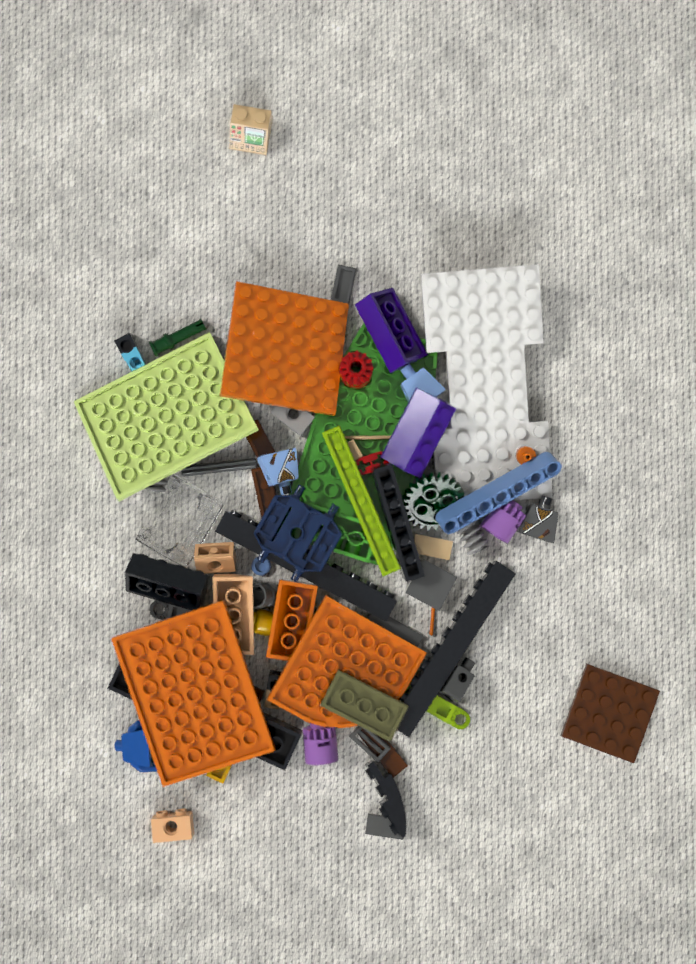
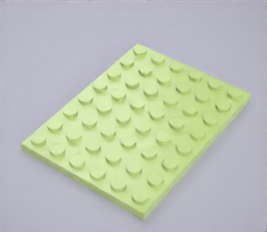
(163, 417)

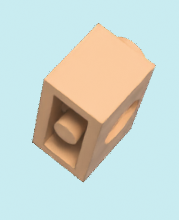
(215, 557)
(164, 833)

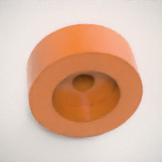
(522, 452)

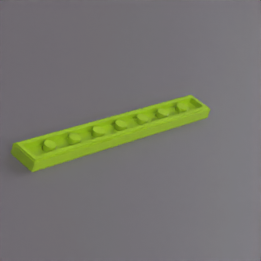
(361, 501)

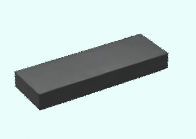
(398, 629)

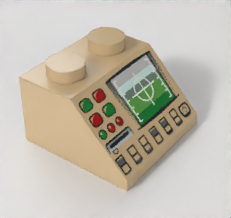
(250, 129)

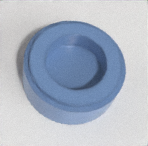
(261, 568)

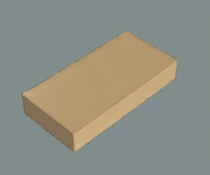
(433, 546)

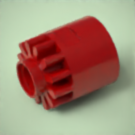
(353, 379)

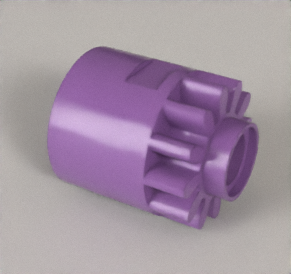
(504, 521)
(320, 745)

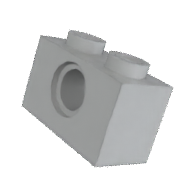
(299, 424)

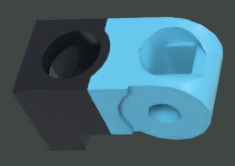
(130, 351)

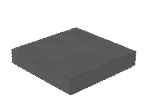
(433, 587)

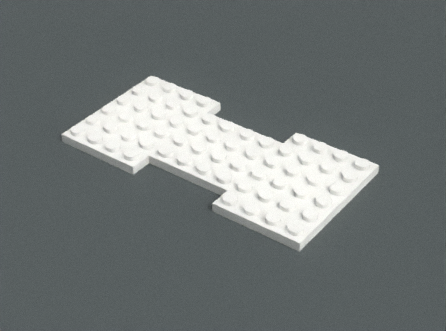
(483, 327)

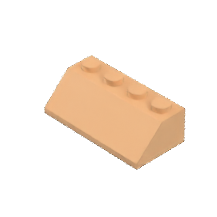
(238, 597)

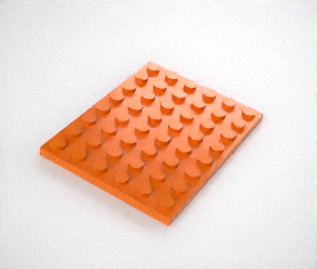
(193, 693)

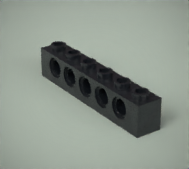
(397, 521)

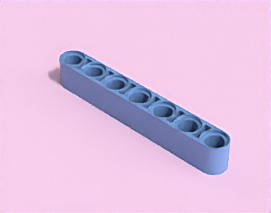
(498, 492)

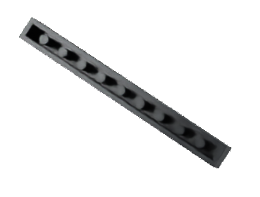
(331, 578)
(454, 644)

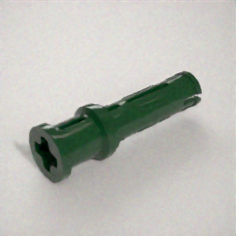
(169, 340)

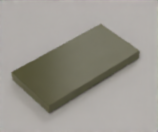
(364, 705)

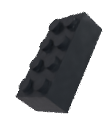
(166, 582)

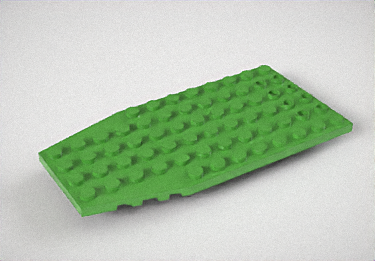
(359, 412)

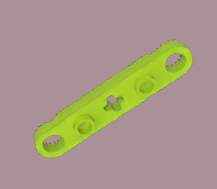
(446, 711)

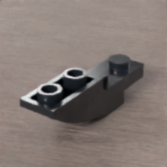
(392, 804)

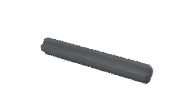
(218, 467)

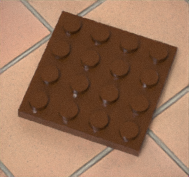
(610, 713)

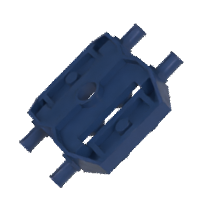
(309, 522)

